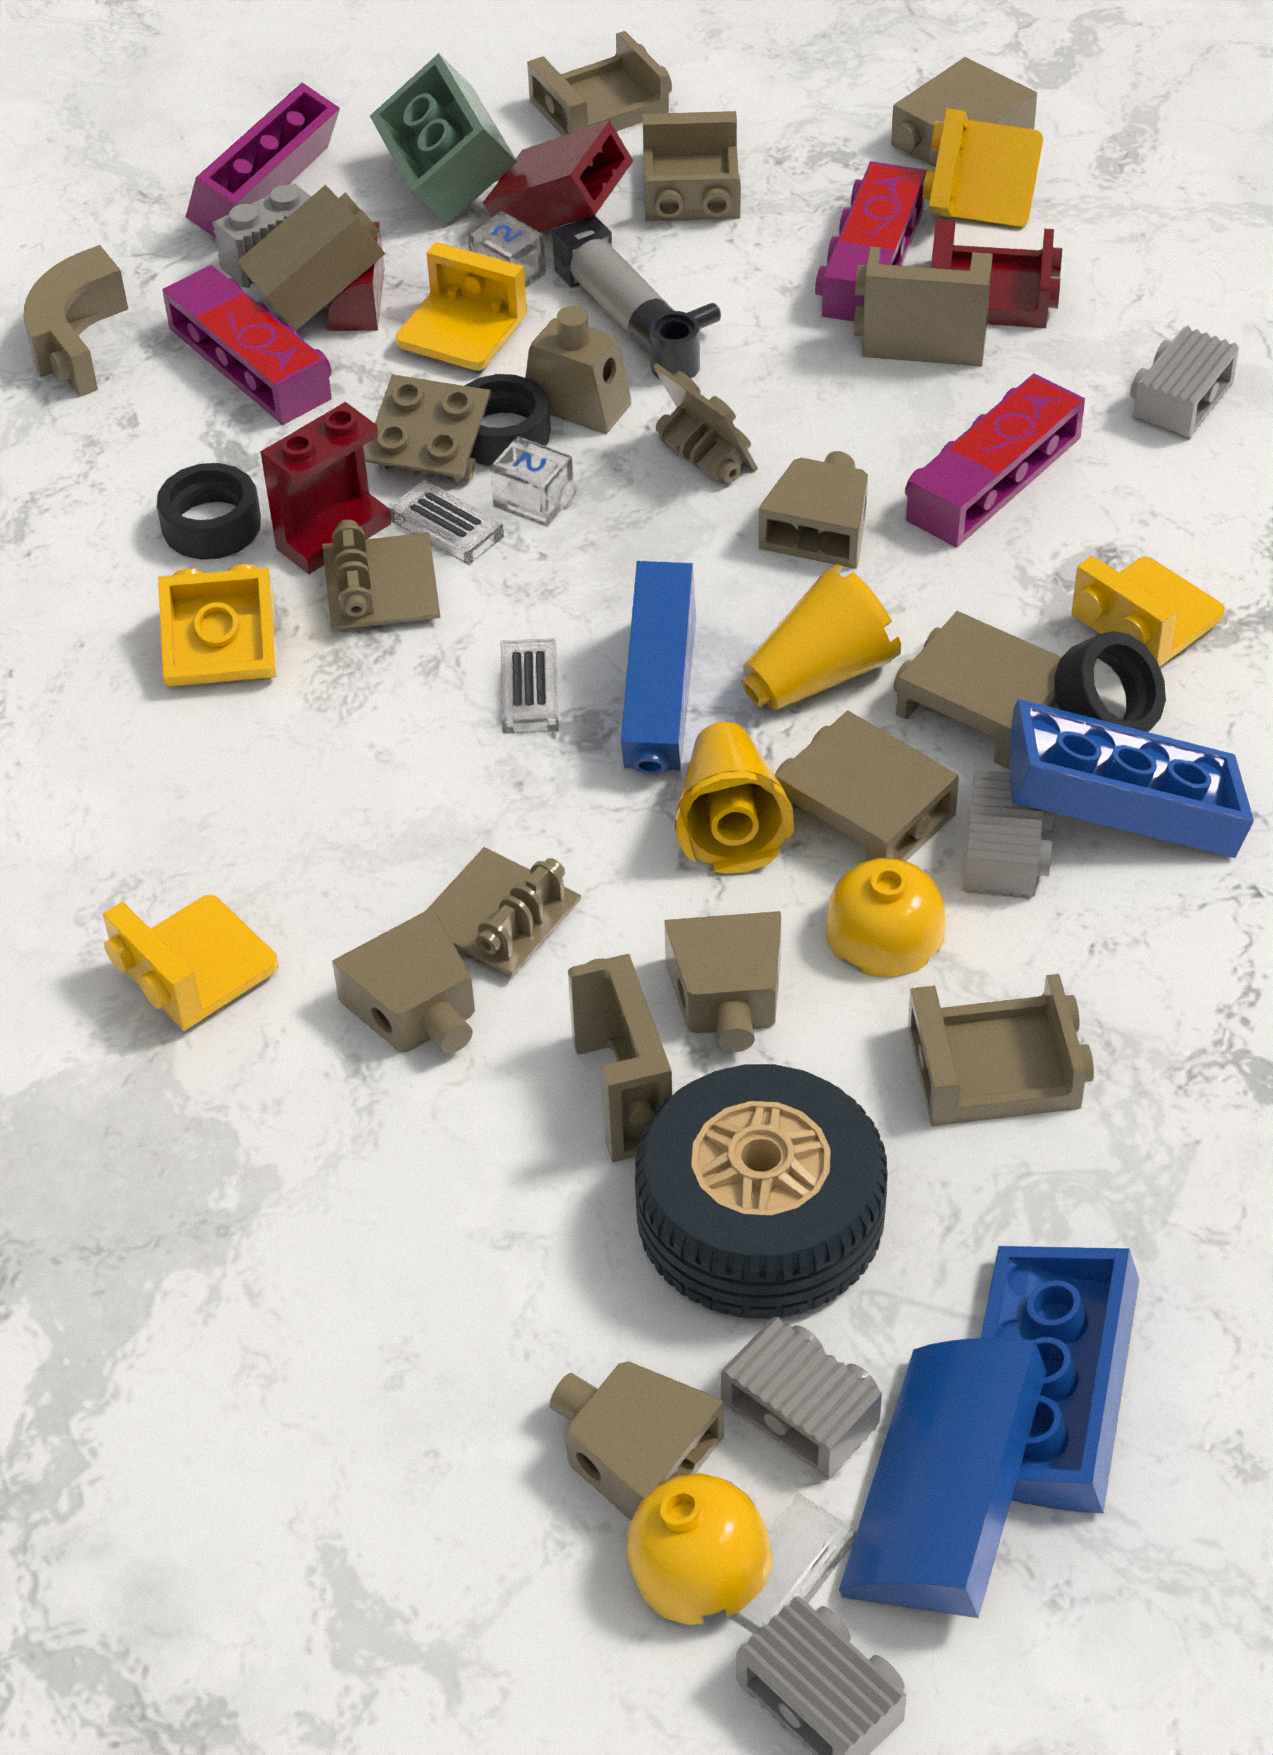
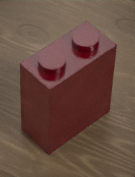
(562, 178)

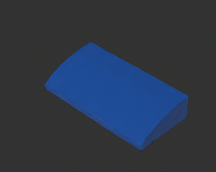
(1127, 779)
(1081, 1316)
(946, 1476)

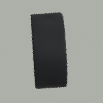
(516, 396)
(215, 536)
(1132, 664)

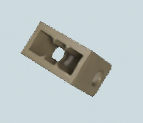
(580, 371)
(817, 511)
(726, 973)
(409, 986)
(636, 1431)

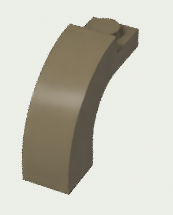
(63, 306)

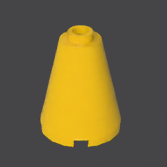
(821, 642)
(730, 803)

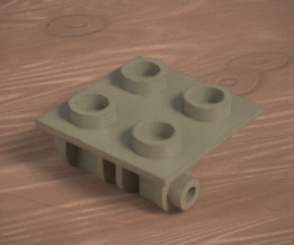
(428, 427)
(702, 429)
(379, 578)
(504, 909)

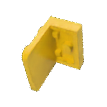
(983, 170)
(469, 309)
(1145, 603)
(190, 959)

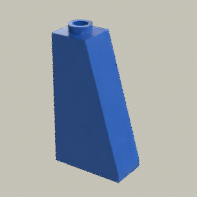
(658, 666)

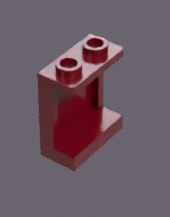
(1019, 277)
(318, 481)

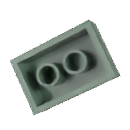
(442, 139)

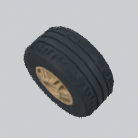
(760, 1191)

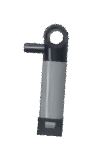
(669, 337)

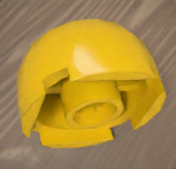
(886, 918)
(698, 1548)

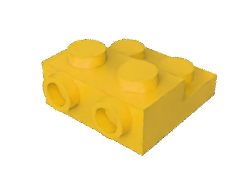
(217, 625)

